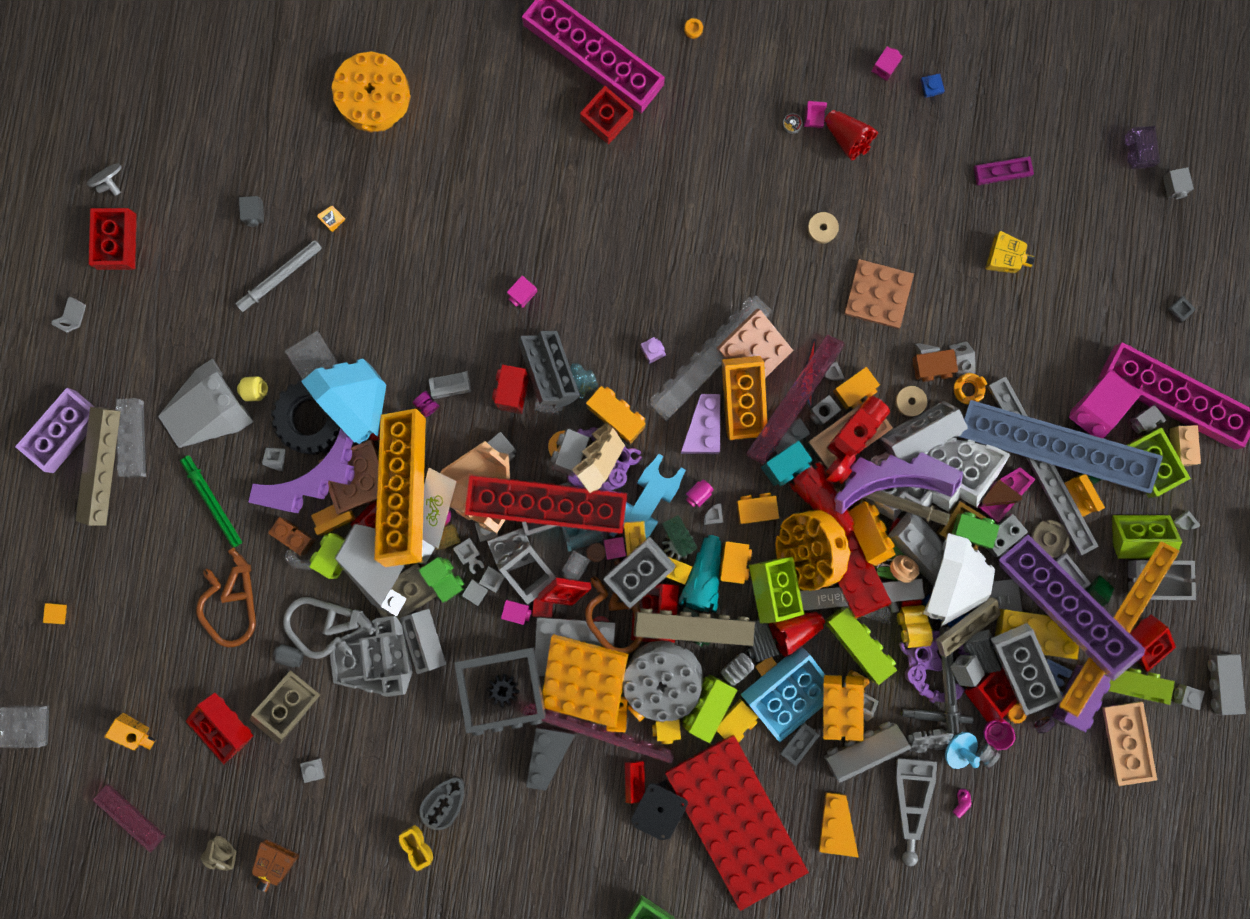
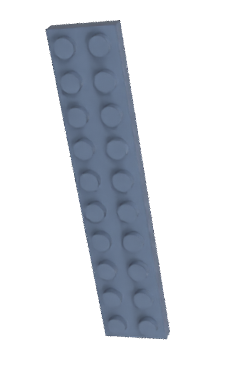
(1061, 446)

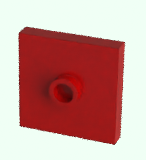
(564, 591)

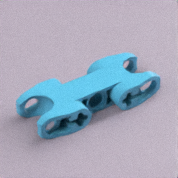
(655, 489)

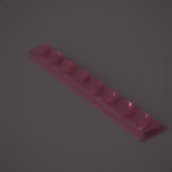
(795, 399)
(589, 729)

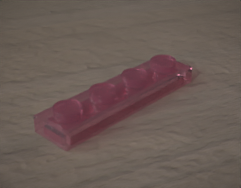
(129, 818)

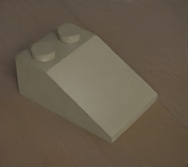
(284, 707)

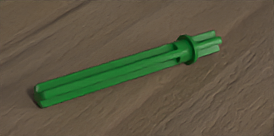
(210, 500)

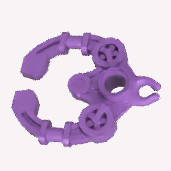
(618, 476)
(930, 660)

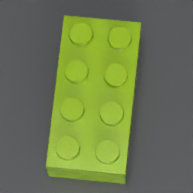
(860, 645)

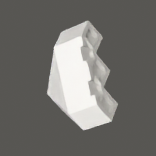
(961, 582)

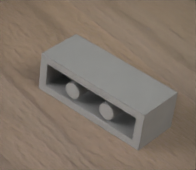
(423, 641)
(1226, 684)

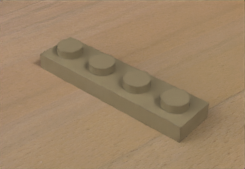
(968, 627)

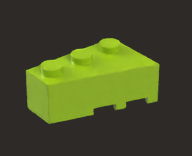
(1143, 686)

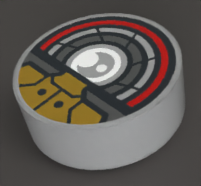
(792, 123)

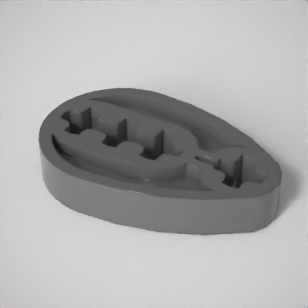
(450, 812)

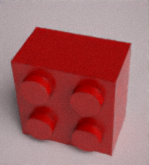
(606, 115)

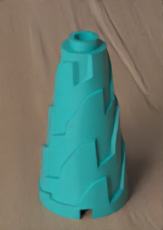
(703, 581)

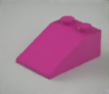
(1104, 405)

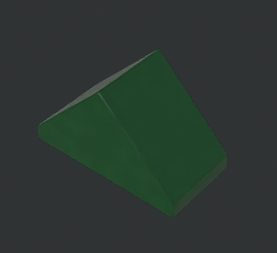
(1100, 590)

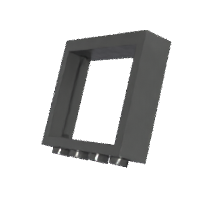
(514, 722)

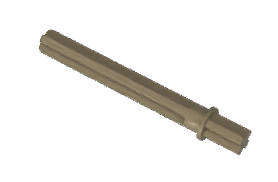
(910, 507)

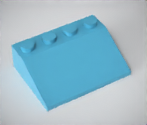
(787, 693)

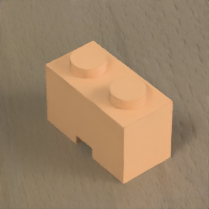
(1186, 444)

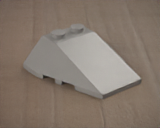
(204, 408)
(378, 660)

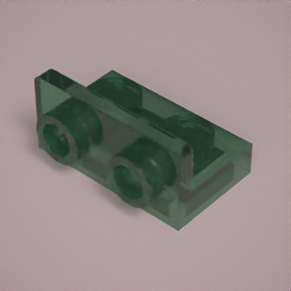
(679, 536)

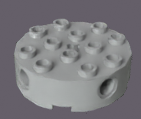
(663, 681)

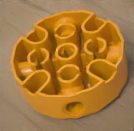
(373, 74)
(816, 546)

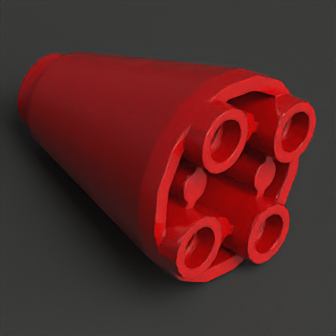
(850, 133)

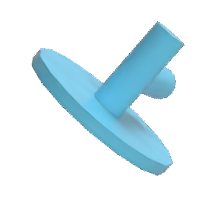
(962, 751)

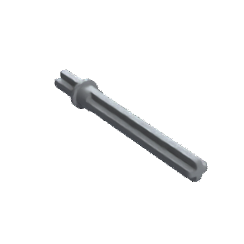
(278, 276)

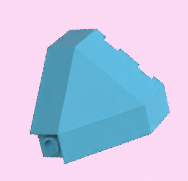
(350, 396)

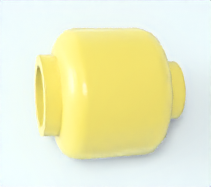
(252, 389)

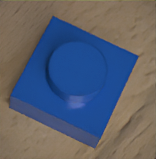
(932, 85)

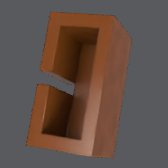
(935, 365)
(297, 541)

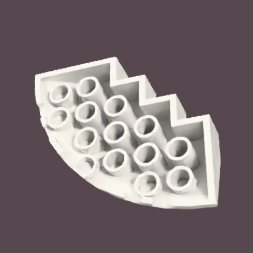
(979, 467)

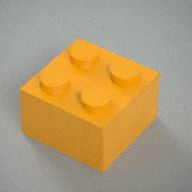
(734, 562)

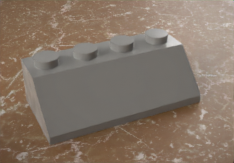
(924, 432)
(919, 543)
(865, 754)

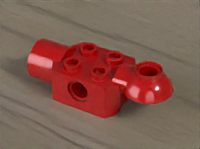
(853, 436)

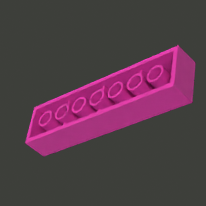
(594, 52)
(1181, 396)

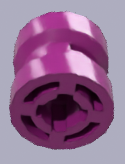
(425, 404)

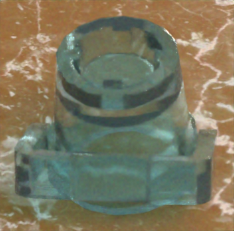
(584, 380)

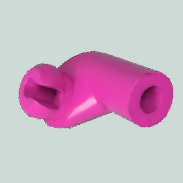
(964, 802)

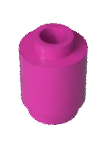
(699, 493)

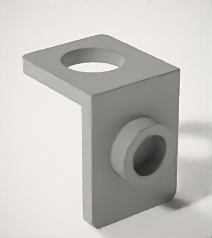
(72, 315)
(964, 359)

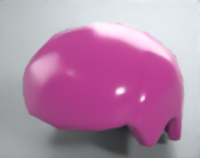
(999, 734)

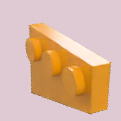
(836, 828)

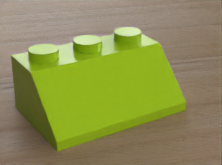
(1140, 534)

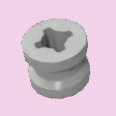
(987, 755)

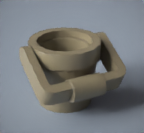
(217, 852)

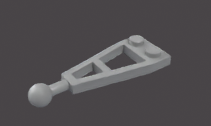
(914, 770)

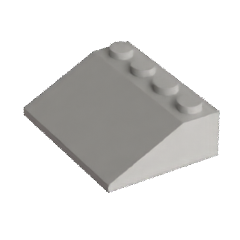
(570, 629)

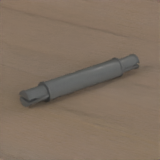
(934, 716)

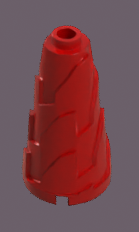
(821, 495)

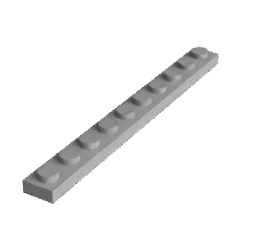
(1049, 478)

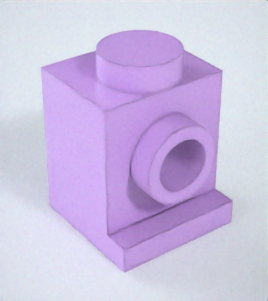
(653, 350)

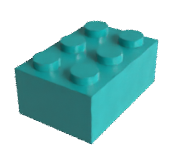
(790, 461)

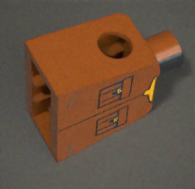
(272, 864)

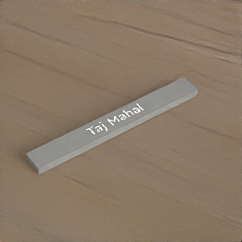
(834, 598)

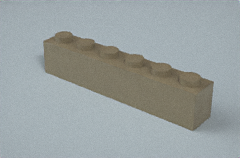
(98, 466)
(694, 628)

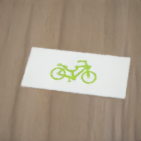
(436, 504)

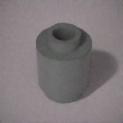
(288, 656)

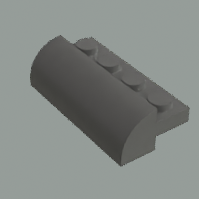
(549, 369)

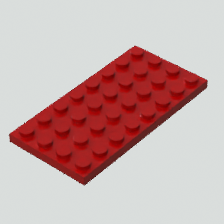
(737, 822)

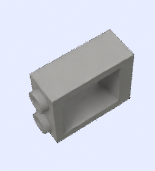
(533, 590)

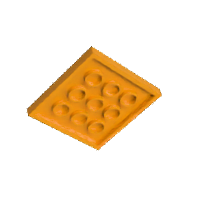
(584, 680)

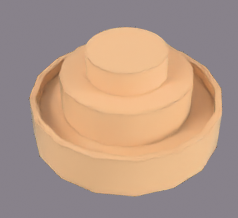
(904, 568)

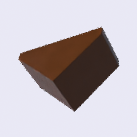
(1000, 495)

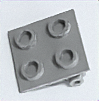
(505, 545)
(937, 740)

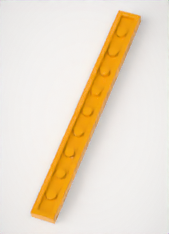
(1127, 617)

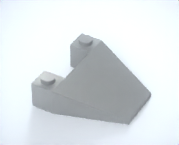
(371, 577)

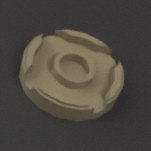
(1051, 537)

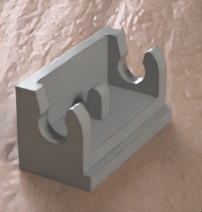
(450, 385)

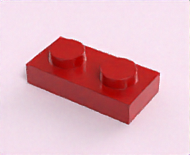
(634, 781)

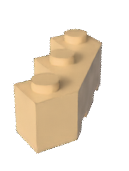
(599, 458)

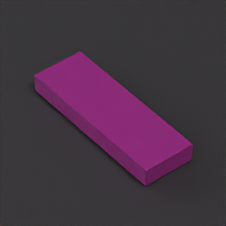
(1003, 170)

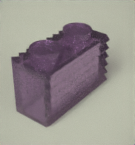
(1142, 147)

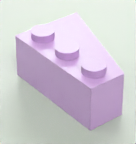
(704, 429)

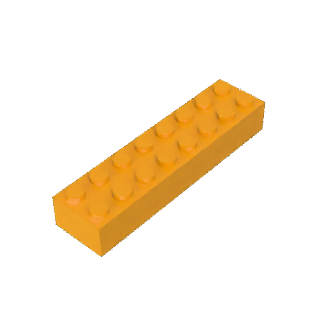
(400, 488)

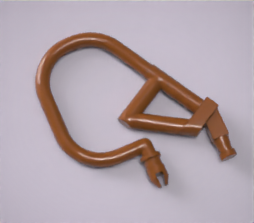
(244, 568)
(613, 605)

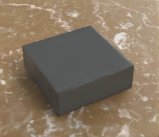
(1181, 309)

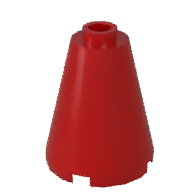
(796, 631)

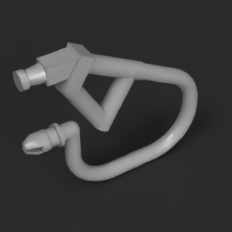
(357, 619)

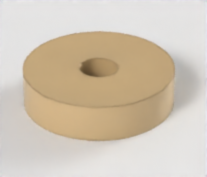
(828, 221)
(903, 405)

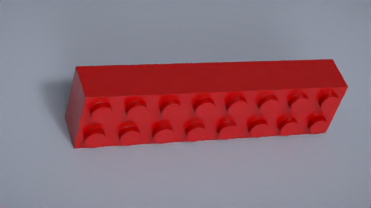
(545, 503)

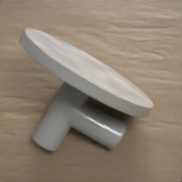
(105, 176)

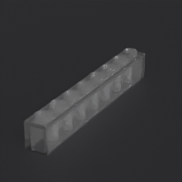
(701, 365)

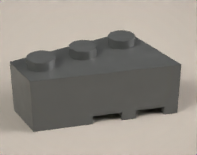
(547, 753)

